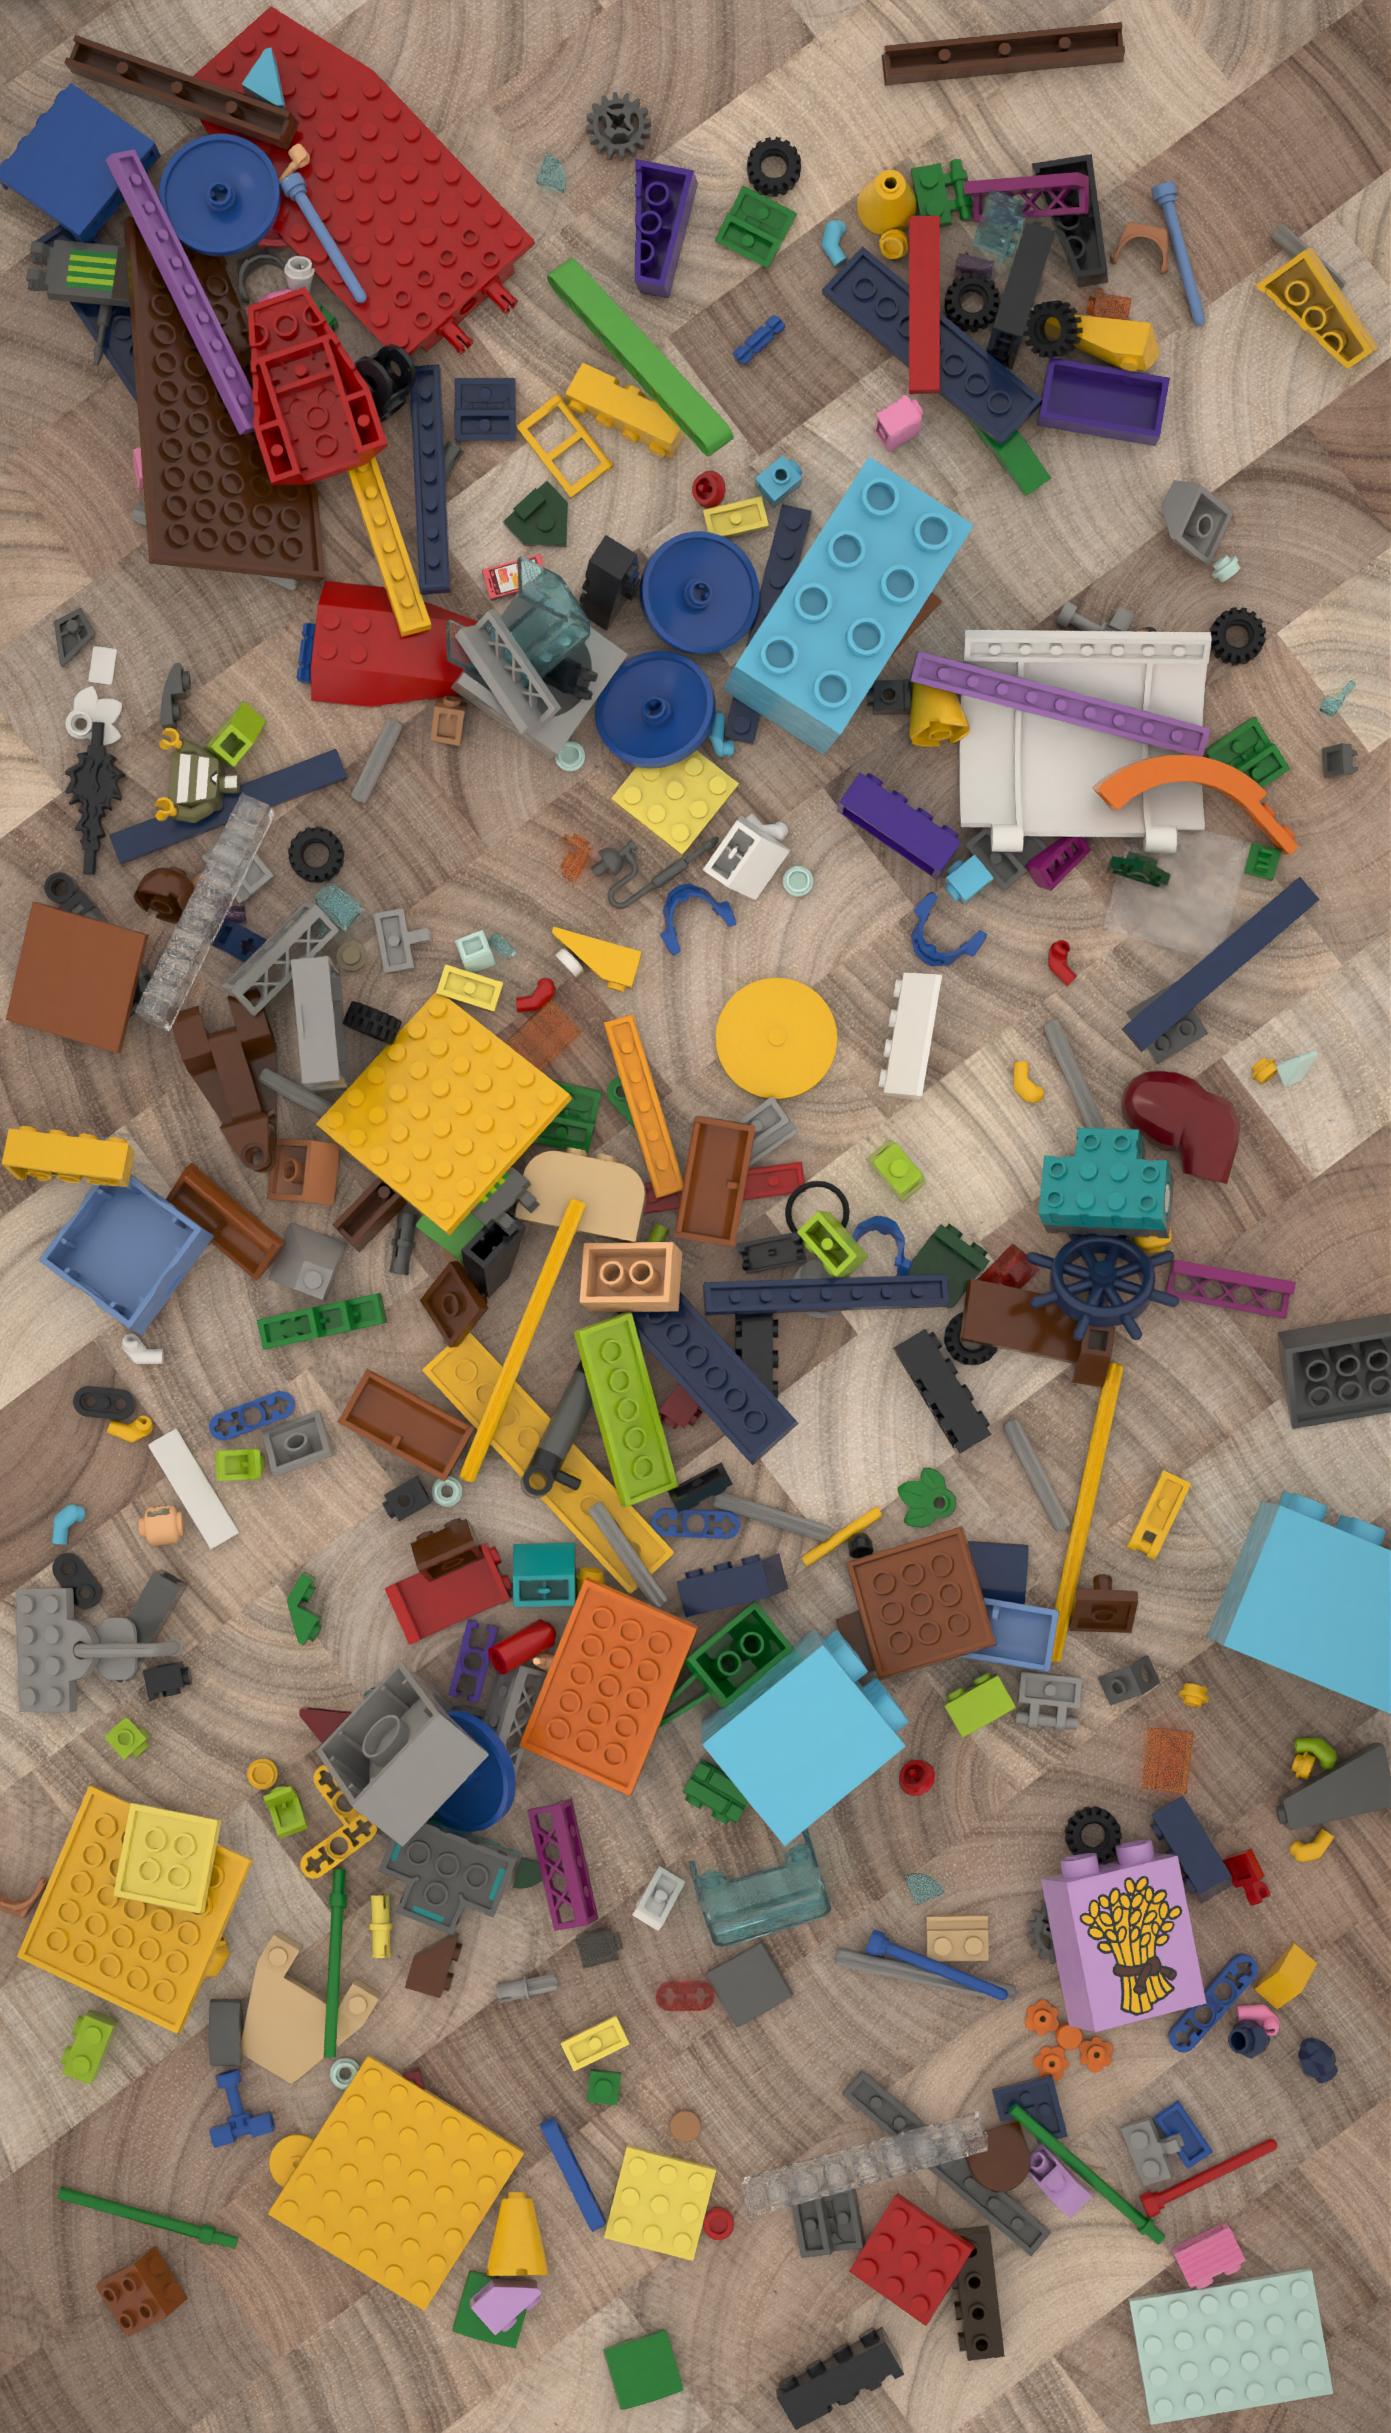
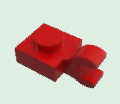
(1247, 1873)

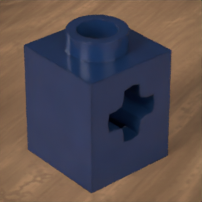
(230, 937)

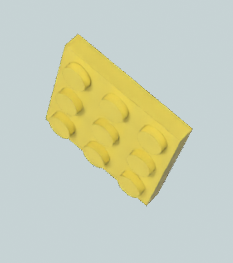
(676, 799)
(167, 1858)
(660, 2202)

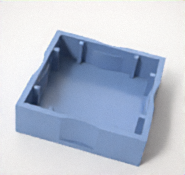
(127, 1251)

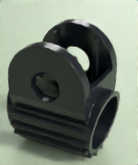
(387, 388)

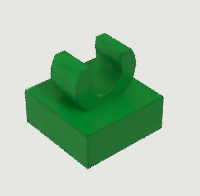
(1262, 861)

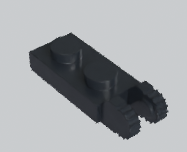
(565, 677)

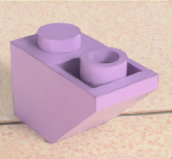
(1057, 2181)
(503, 2300)

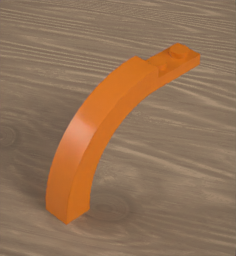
(1144, 774)

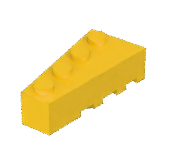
(1319, 306)
(67, 1157)

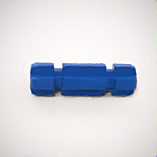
(759, 340)
(305, 654)

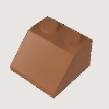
(304, 1172)

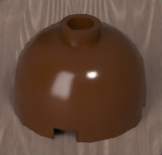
(165, 892)

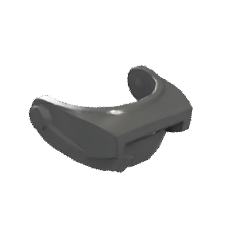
(251, 262)

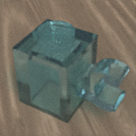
(337, 906)

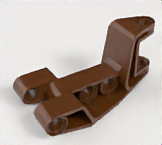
(227, 1073)

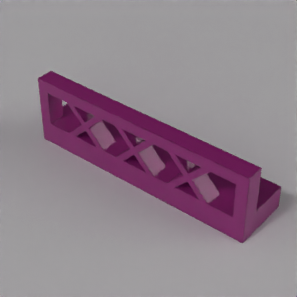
(1037, 185)
(1231, 1277)
(573, 1863)

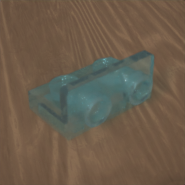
(998, 224)

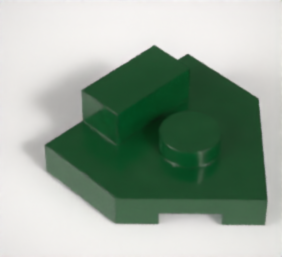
(540, 518)
(1139, 869)

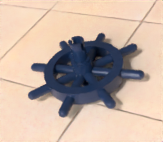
(1101, 1282)

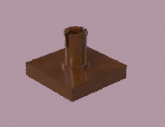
(454, 1304)
(1103, 1608)

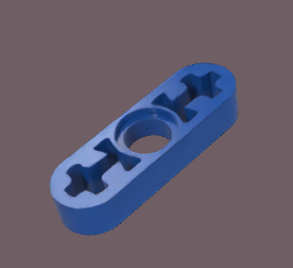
(228, 1415)
(718, 1532)

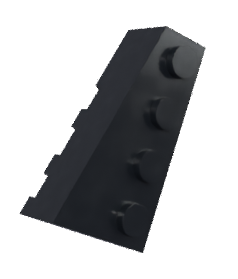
(1081, 233)
(609, 582)
(755, 1346)
(942, 1392)
(839, 2377)

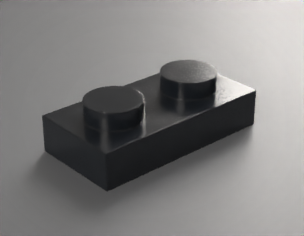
(708, 1483)

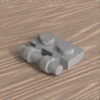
(1050, 1691)

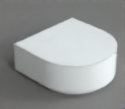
(569, 962)

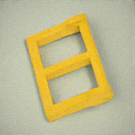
(543, 411)

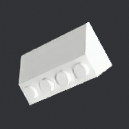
(911, 1035)

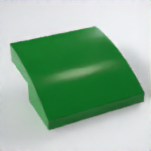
(755, 227)
(1250, 752)
(576, 1121)
(470, 2325)
(643, 2369)

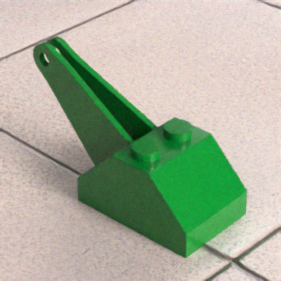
(733, 1659)

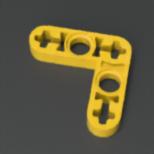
(348, 1818)

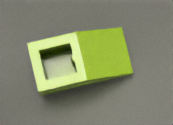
(236, 735)

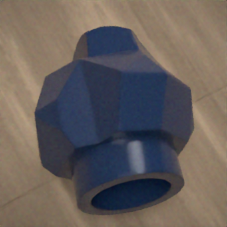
(1248, 2039)
(1317, 2060)

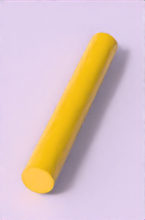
(842, 1536)

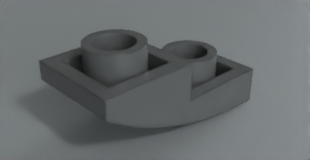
(175, 688)
(225, 2032)

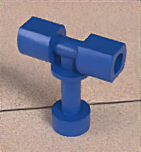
(240, 2121)

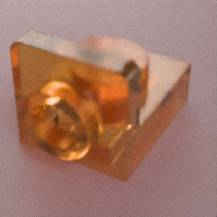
(1108, 306)
(574, 863)

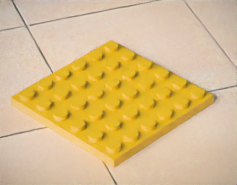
(443, 1112)
(122, 1947)
(396, 2182)

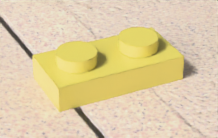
(736, 518)
(470, 988)
(595, 2042)

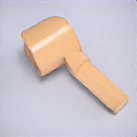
(300, 159)
(544, 1661)

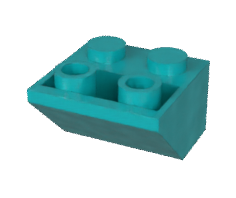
(544, 1574)

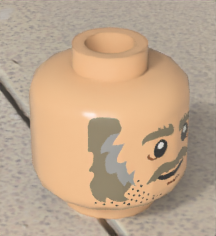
(162, 1525)

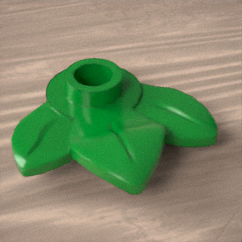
(922, 1499)

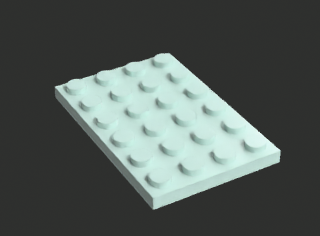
(1230, 2346)

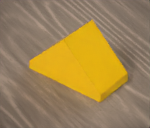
(1286, 1977)

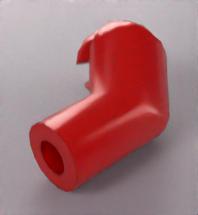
(1058, 961)
(541, 995)

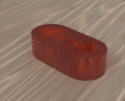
(685, 1988)

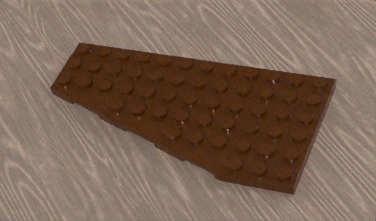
(201, 479)

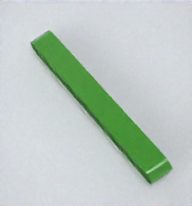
(640, 357)

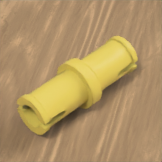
(381, 1926)

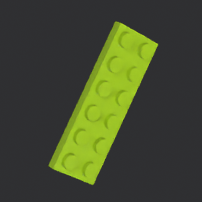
(626, 1409)

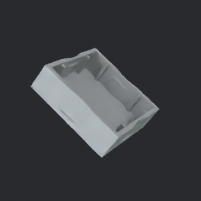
(320, 1024)

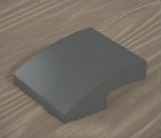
(1004, 866)
(749, 1984)
(829, 2224)

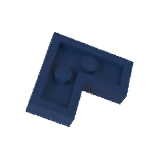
(1037, 2098)

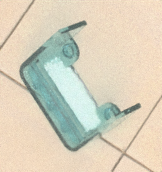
(545, 632)
(763, 1900)

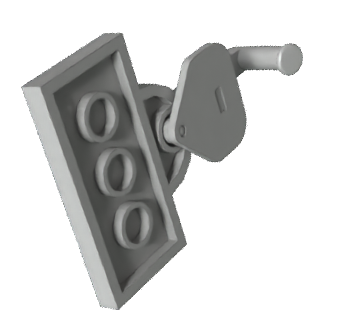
(54, 1651)

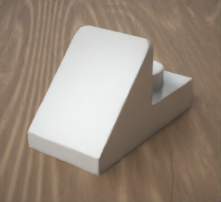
(658, 1898)

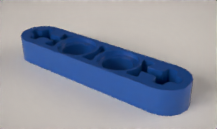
(1217, 2006)
(573, 2174)

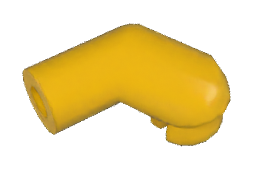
(132, 1432)
(1313, 1850)

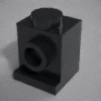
(899, 705)
(418, 1499)
(166, 1679)

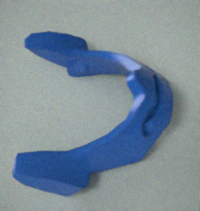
(682, 894)
(928, 952)
(886, 1226)

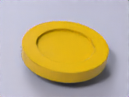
(287, 2155)

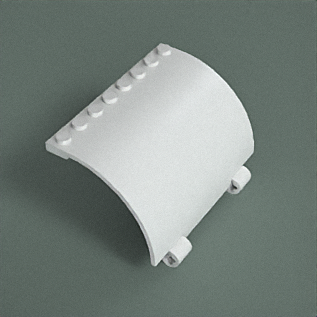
(1039, 773)

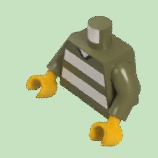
(195, 781)

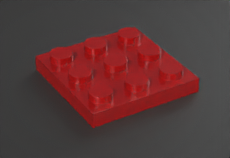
(911, 2259)

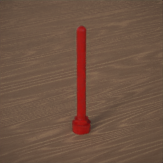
(1155, 2201)

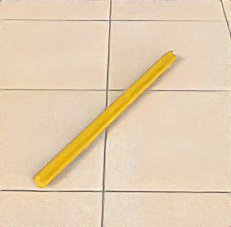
(522, 1339)
(1085, 1505)

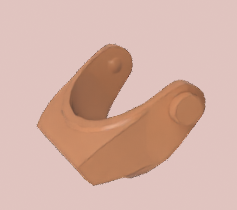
(1157, 234)
(22, 1908)

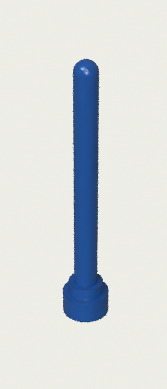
(880, 1944)

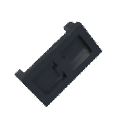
(772, 1252)

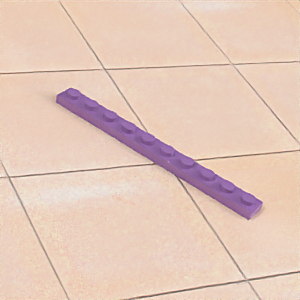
(184, 287)
(1059, 704)

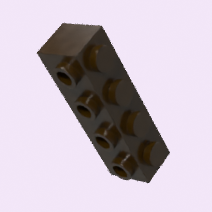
(978, 2299)

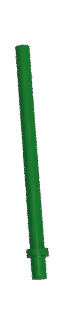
(1144, 2224)

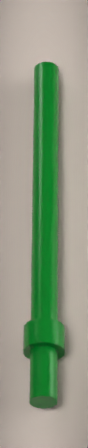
(337, 1903)
(205, 2234)

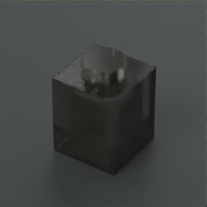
(599, 1946)

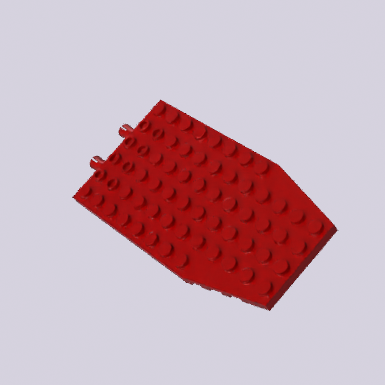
(385, 187)

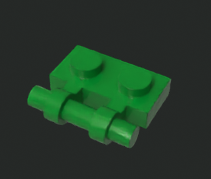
(932, 196)

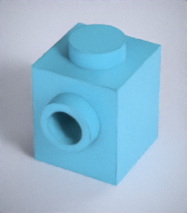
(779, 480)
(967, 879)

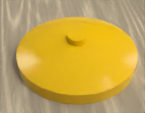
(776, 1038)

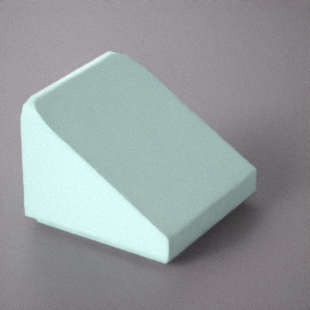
(475, 952)
(1296, 1068)

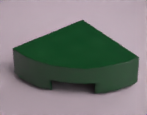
(527, 1873)

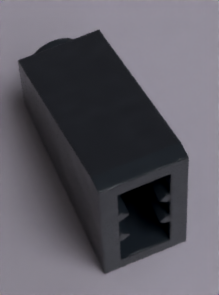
(491, 1256)

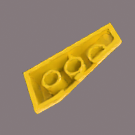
(1115, 341)

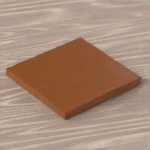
(77, 977)
(921, 1603)

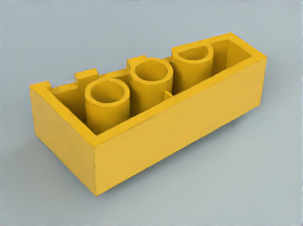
(624, 410)

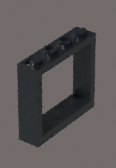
(1020, 293)

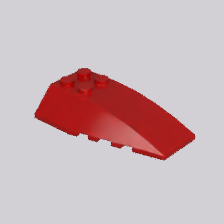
(307, 395)
(367, 661)

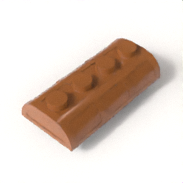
(714, 1181)
(234, 1227)
(406, 1425)

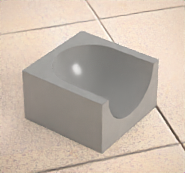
(595, 654)
(400, 1754)

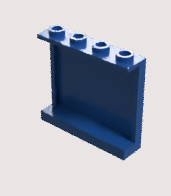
(65, 164)

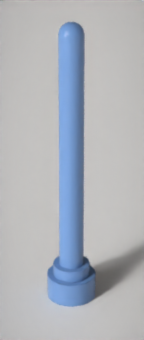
(295, 188)
(1165, 196)

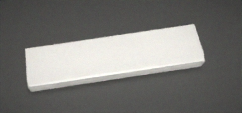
(193, 1488)

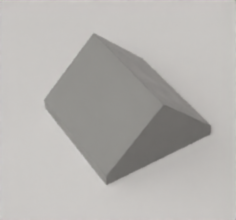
(297, 1443)

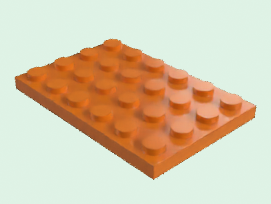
(609, 1686)

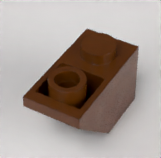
(1094, 1356)
(431, 1967)

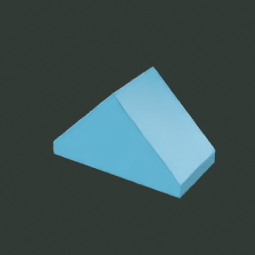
(264, 81)

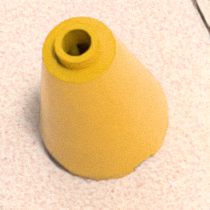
(886, 203)
(935, 716)
(517, 2239)

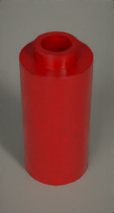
(522, 1646)

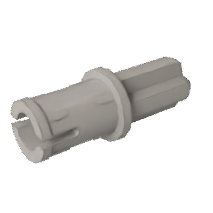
(526, 1987)

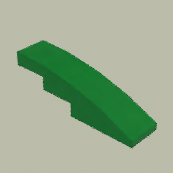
(1017, 459)
(322, 1321)

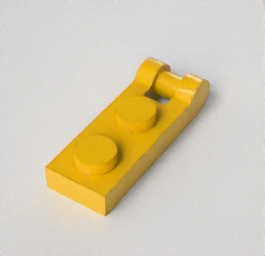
(1159, 1514)

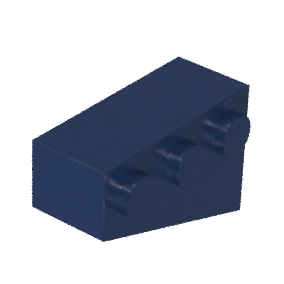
(1197, 1857)

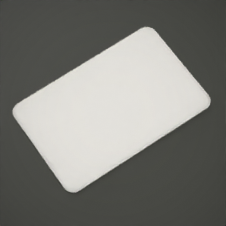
(102, 665)

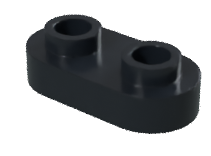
(105, 1402)
(78, 1579)

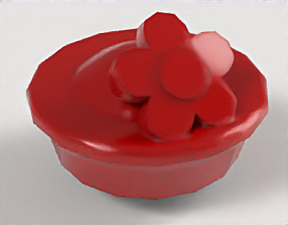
(709, 489)
(916, 1777)

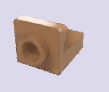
(448, 720)

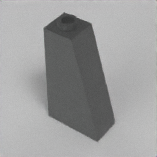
(155, 1607)
(1346, 1790)

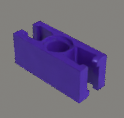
(461, 1666)

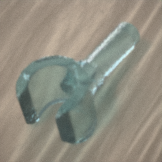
(1331, 705)

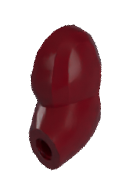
(1184, 1119)

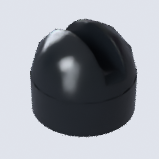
(860, 1545)

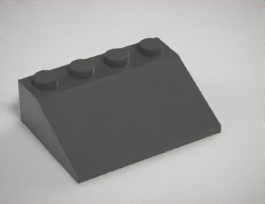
(1337, 1370)

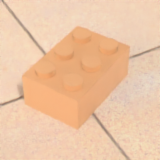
(631, 1277)

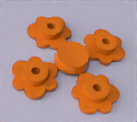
(1068, 2039)

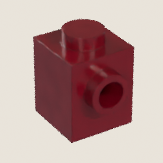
(680, 1409)

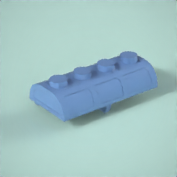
(1022, 1635)

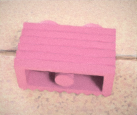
(898, 423)
(1208, 2256)

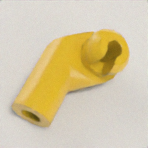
(1024, 1086)

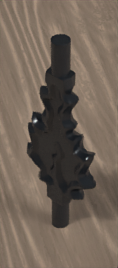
(93, 785)

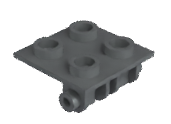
(1177, 1037)

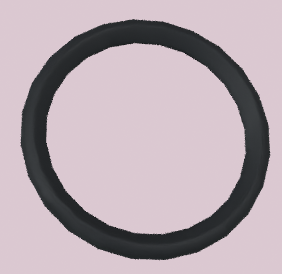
(812, 1184)

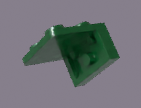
(951, 1256)

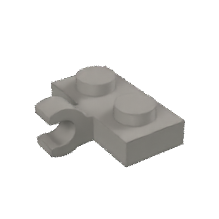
(396, 940)
(1150, 2151)

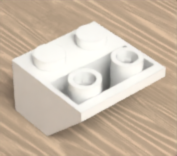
(746, 859)

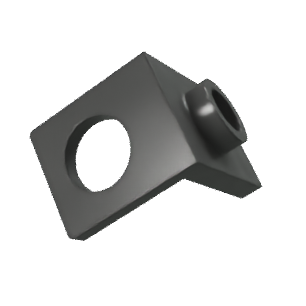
(1128, 1681)

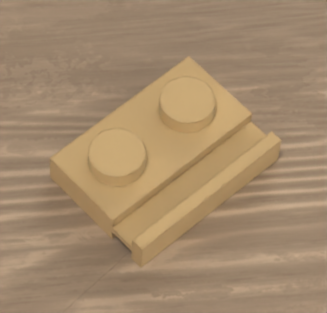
(957, 1937)

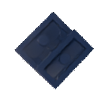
(485, 409)
(1001, 1570)

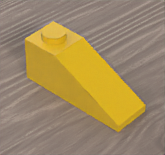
(608, 961)

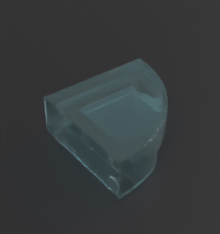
(552, 174)
(502, 946)
(923, 1887)

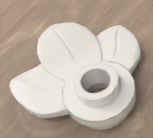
(94, 710)

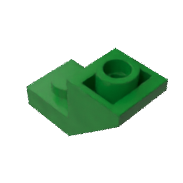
(303, 1619)

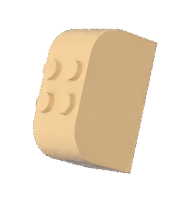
(610, 1190)

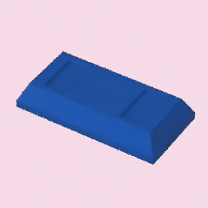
(1176, 2120)

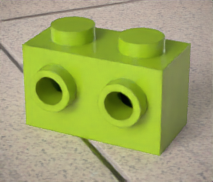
(832, 1244)
(978, 1704)
(90, 2046)

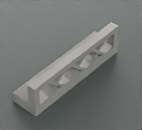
(505, 678)
(269, 953)
(505, 1698)

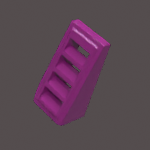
(1041, 866)

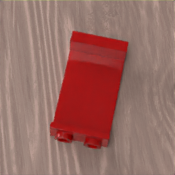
(435, 1605)

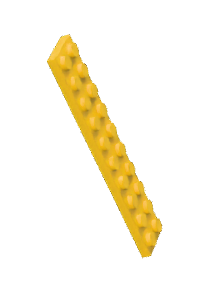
(468, 1380)

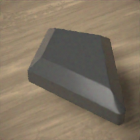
(72, 635)

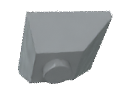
(1195, 519)
(308, 1261)

